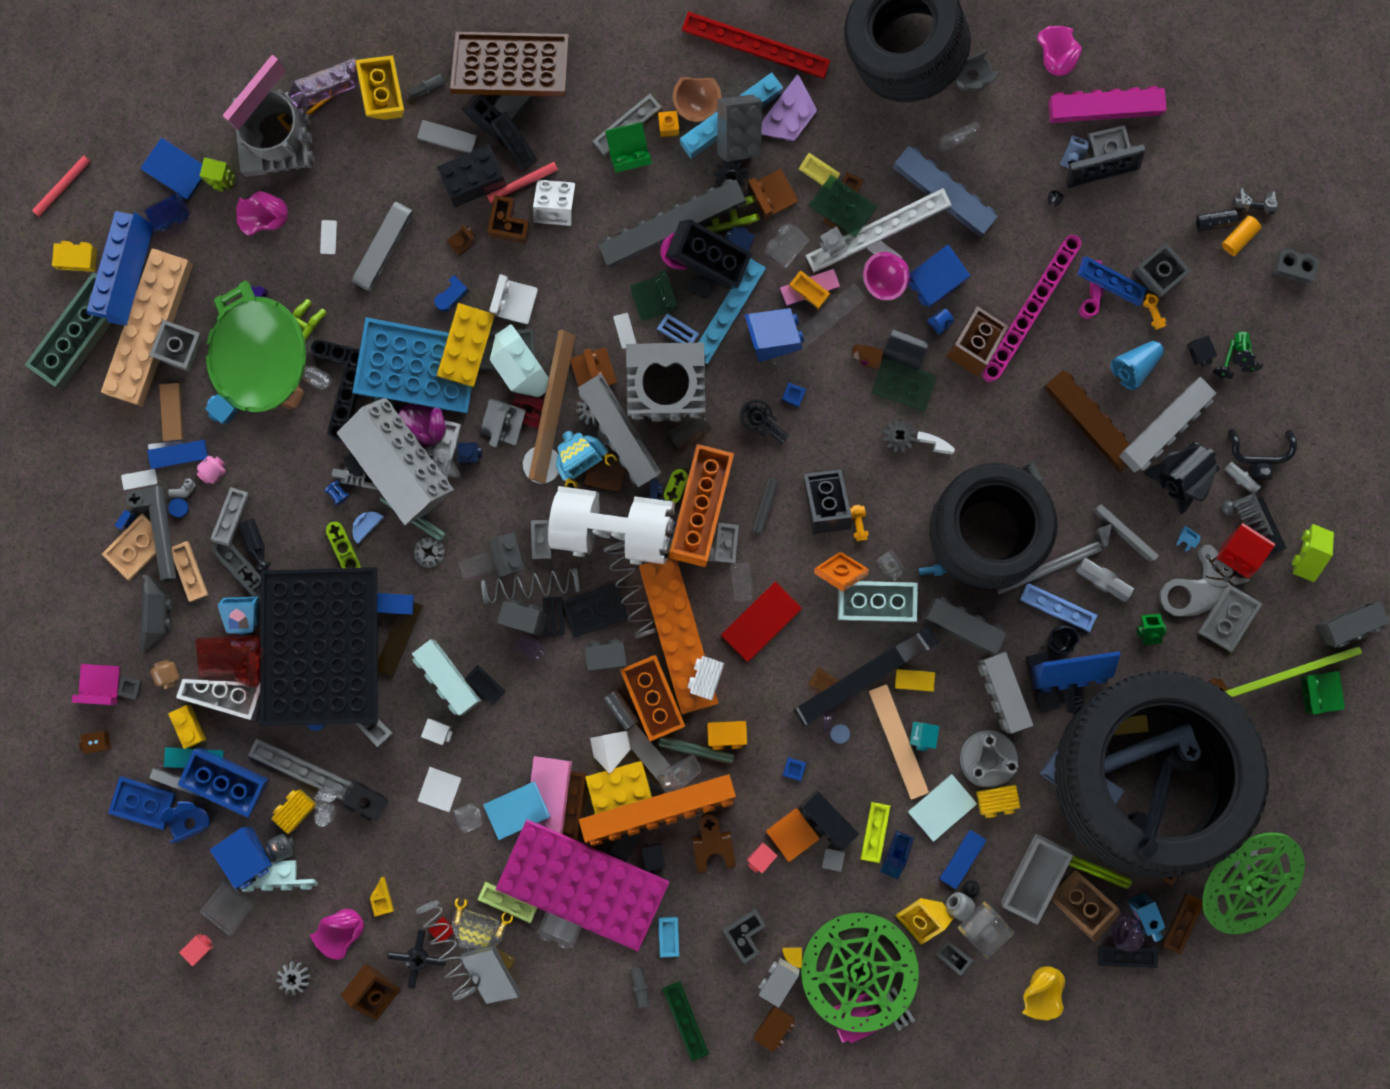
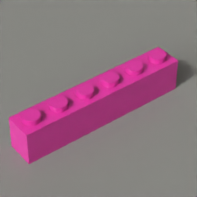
(1107, 105)

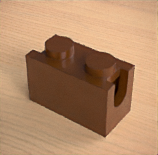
(774, 1028)

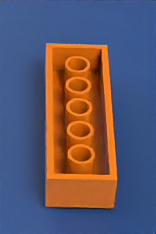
(701, 505)

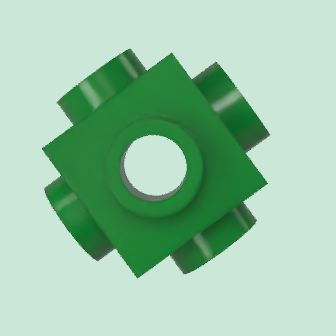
(1151, 629)

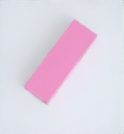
(827, 280)

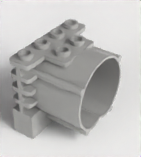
(289, 154)
(643, 356)

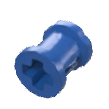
(338, 497)

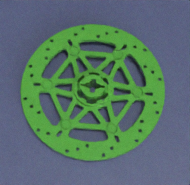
(1253, 883)
(895, 966)

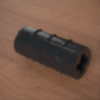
(1217, 220)

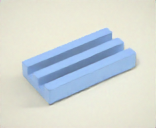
(680, 324)

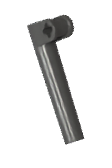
(154, 501)

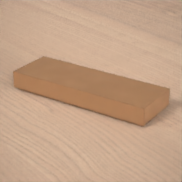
(171, 412)

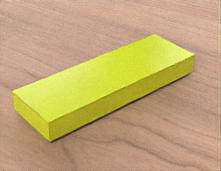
(875, 832)

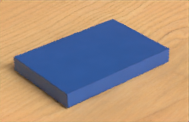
(173, 168)
(140, 802)

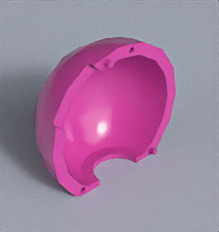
(886, 276)

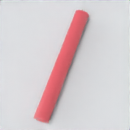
(524, 181)
(61, 186)

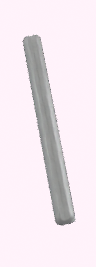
(1057, 564)

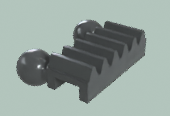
(1250, 513)

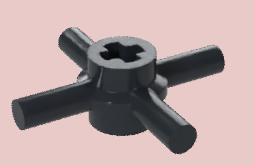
(412, 953)

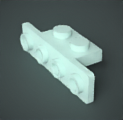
(282, 875)

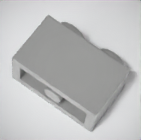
(779, 982)

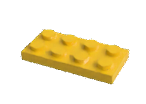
(465, 345)

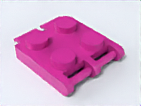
(862, 1011)

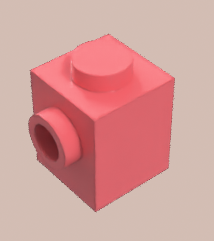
(761, 858)
(197, 949)

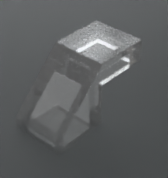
(448, 466)

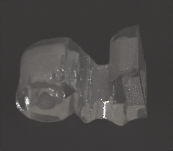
(326, 810)

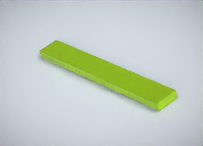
(1294, 672)

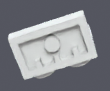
(553, 202)
(513, 300)

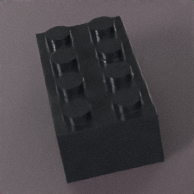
(708, 254)

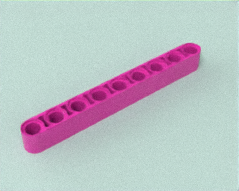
(1035, 300)

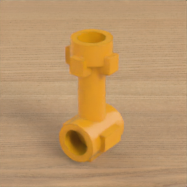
(1150, 302)
(857, 513)

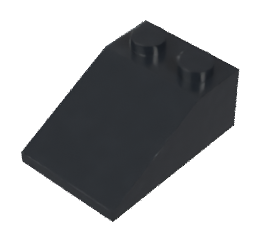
(827, 501)

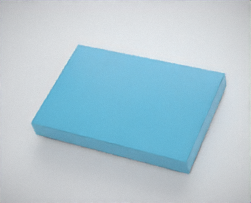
(512, 809)

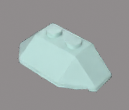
(517, 364)

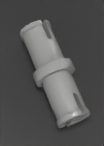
(1242, 477)

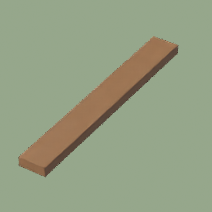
(552, 406)

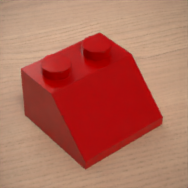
(1245, 550)

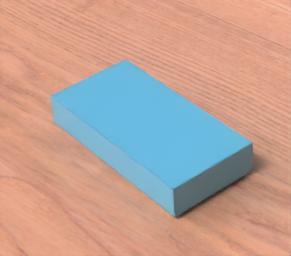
(668, 937)

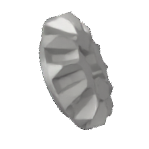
(429, 561)

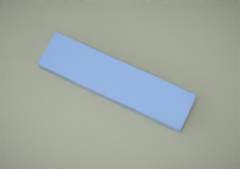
(1058, 607)

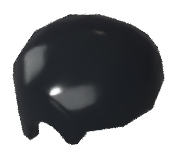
(1063, 639)

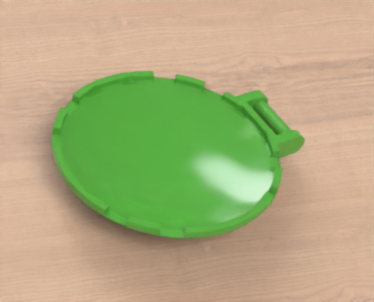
(255, 351)

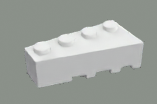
(222, 696)

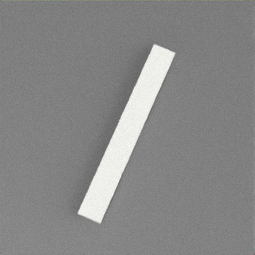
(883, 228)

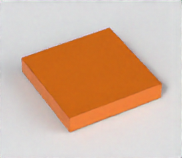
(841, 571)
(792, 834)

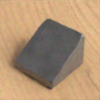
(1103, 535)

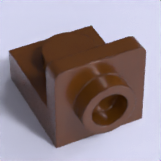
(462, 240)

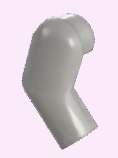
(186, 489)

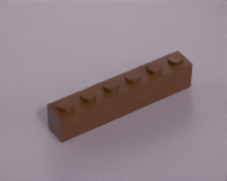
(1088, 417)

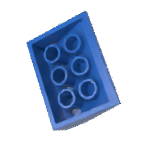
(1074, 671)

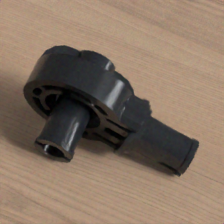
(761, 419)

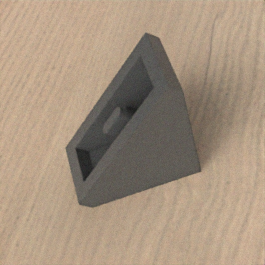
(955, 958)

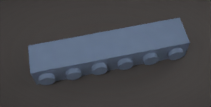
(930, 179)

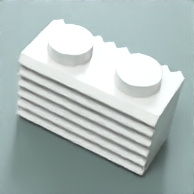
(706, 677)

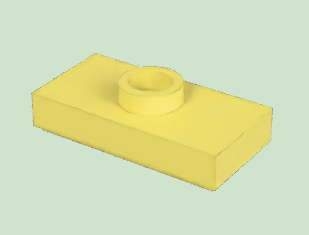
(817, 169)

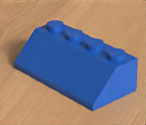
(223, 781)

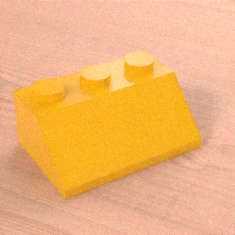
(380, 87)

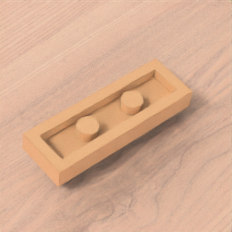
(189, 571)

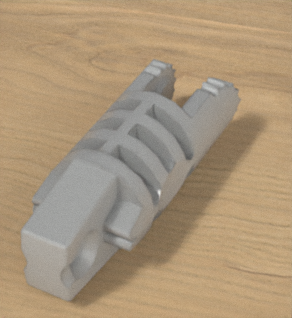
(348, 478)

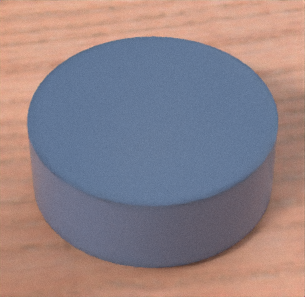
(840, 733)

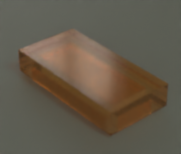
(822, 680)

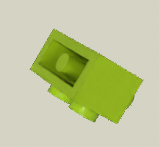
(217, 174)

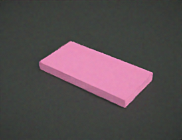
(254, 92)
(552, 780)

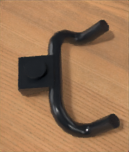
(1262, 464)

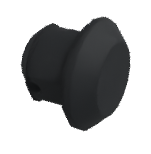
(971, 888)

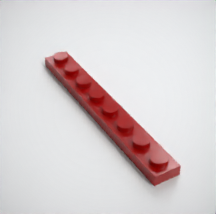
(755, 45)

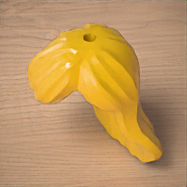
(1044, 994)

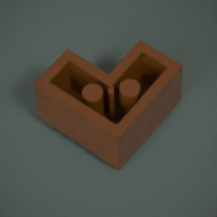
(502, 223)

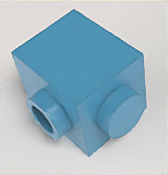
(221, 409)

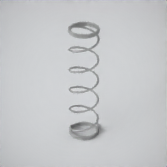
(614, 547)
(486, 599)
(463, 993)

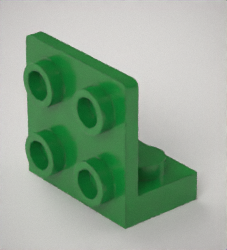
(628, 147)
(1322, 692)

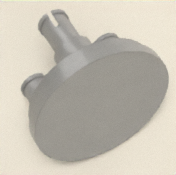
(989, 759)

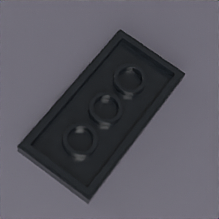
(1105, 166)

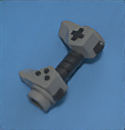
(1245, 203)

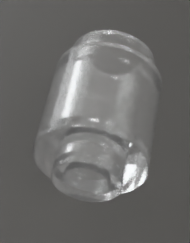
(316, 378)

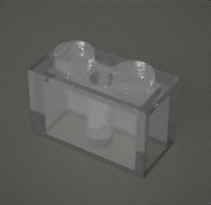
(559, 930)

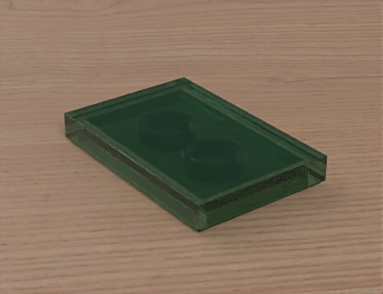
(843, 206)
(904, 384)

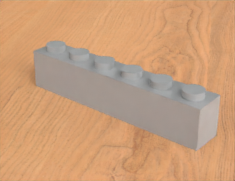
(1167, 424)
(619, 430)

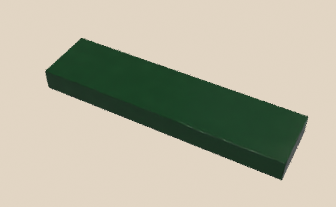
(685, 1021)

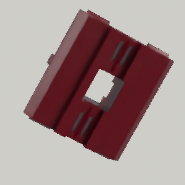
(536, 403)

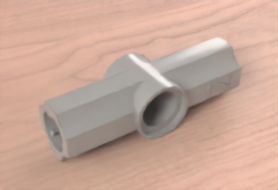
(1104, 580)

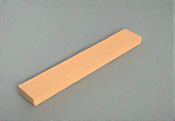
(898, 741)

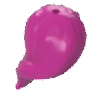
(1059, 49)
(260, 213)
(337, 933)

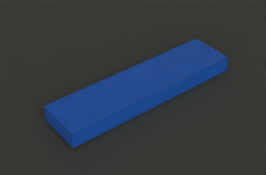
(1112, 281)

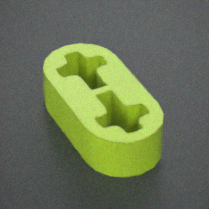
(680, 488)

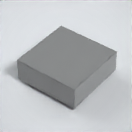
(833, 859)

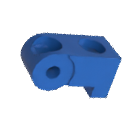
(448, 299)
(941, 321)

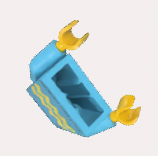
(578, 455)

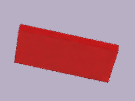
(761, 621)

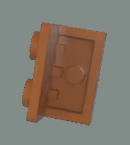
(591, 365)

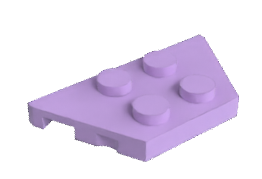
(790, 113)

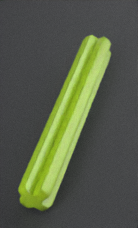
(1100, 872)

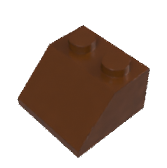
(370, 992)

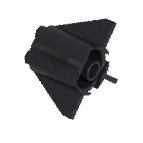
(1186, 474)

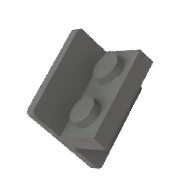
(502, 422)

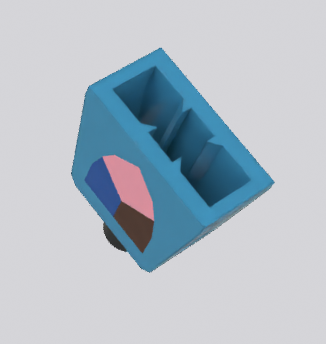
(239, 614)
(1147, 915)

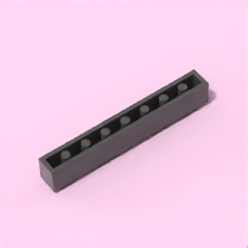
(653, 232)

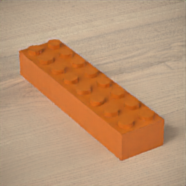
(675, 629)
(657, 810)

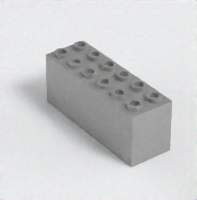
(395, 461)

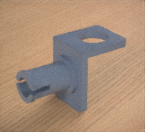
(1075, 151)

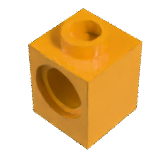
(668, 123)

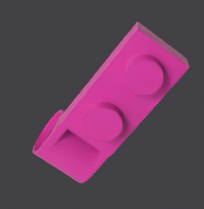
(1096, 293)

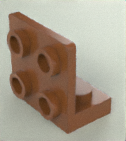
(772, 193)

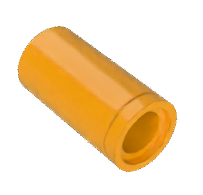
(1241, 235)

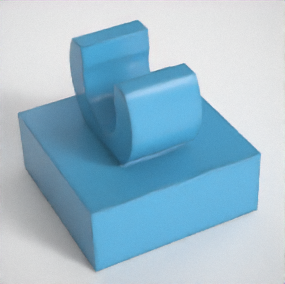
(1188, 536)

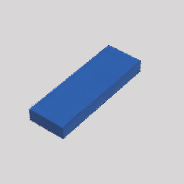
(177, 454)
(962, 859)

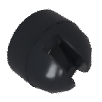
(1055, 197)

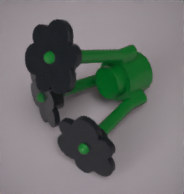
(1244, 359)

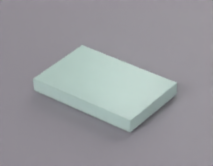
(942, 807)

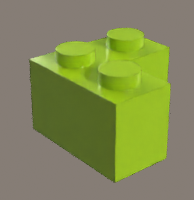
(1314, 553)

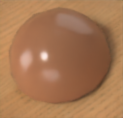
(696, 98)

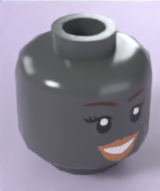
(280, 847)

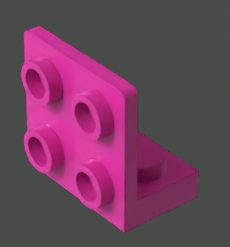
(98, 685)

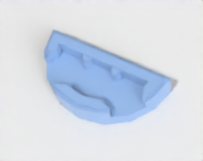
(365, 524)

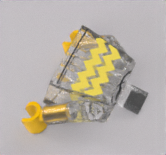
(476, 930)

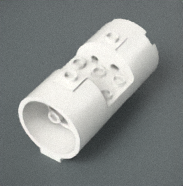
(577, 522)

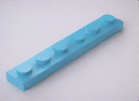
(730, 309)

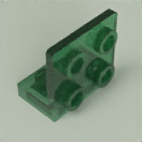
(654, 296)

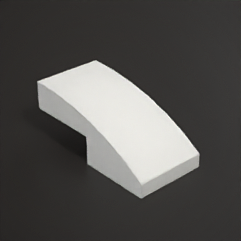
(939, 445)

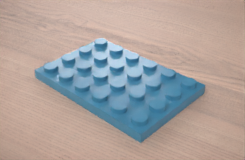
(403, 367)

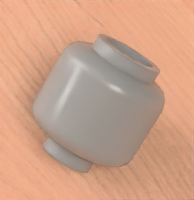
(960, 906)

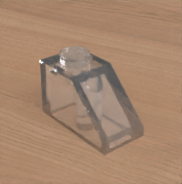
(679, 774)

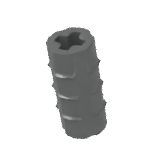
(621, 709)

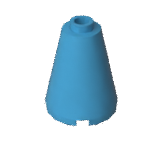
(1137, 364)

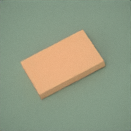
(132, 548)

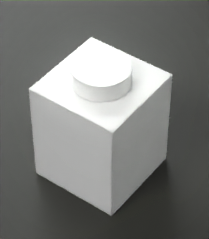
(437, 732)

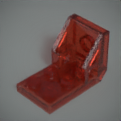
(230, 656)

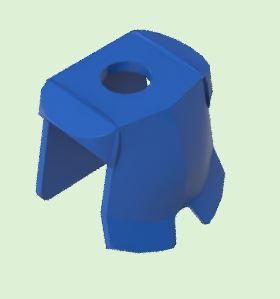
(178, 816)

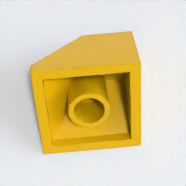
(925, 919)

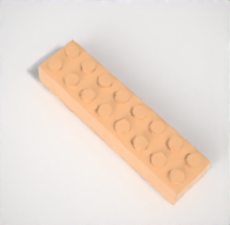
(154, 301)

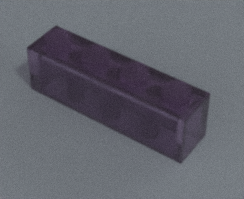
(324, 84)

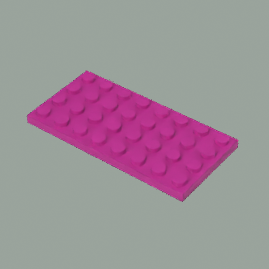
(582, 885)

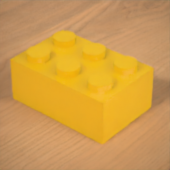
(619, 788)

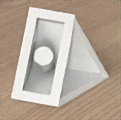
(610, 749)

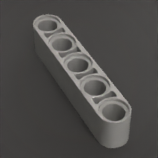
(382, 246)

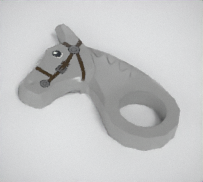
(1204, 592)

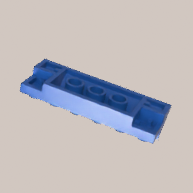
(120, 268)

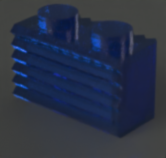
(167, 212)

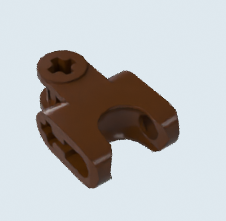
(712, 842)

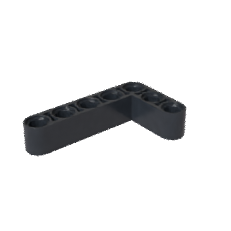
(345, 384)

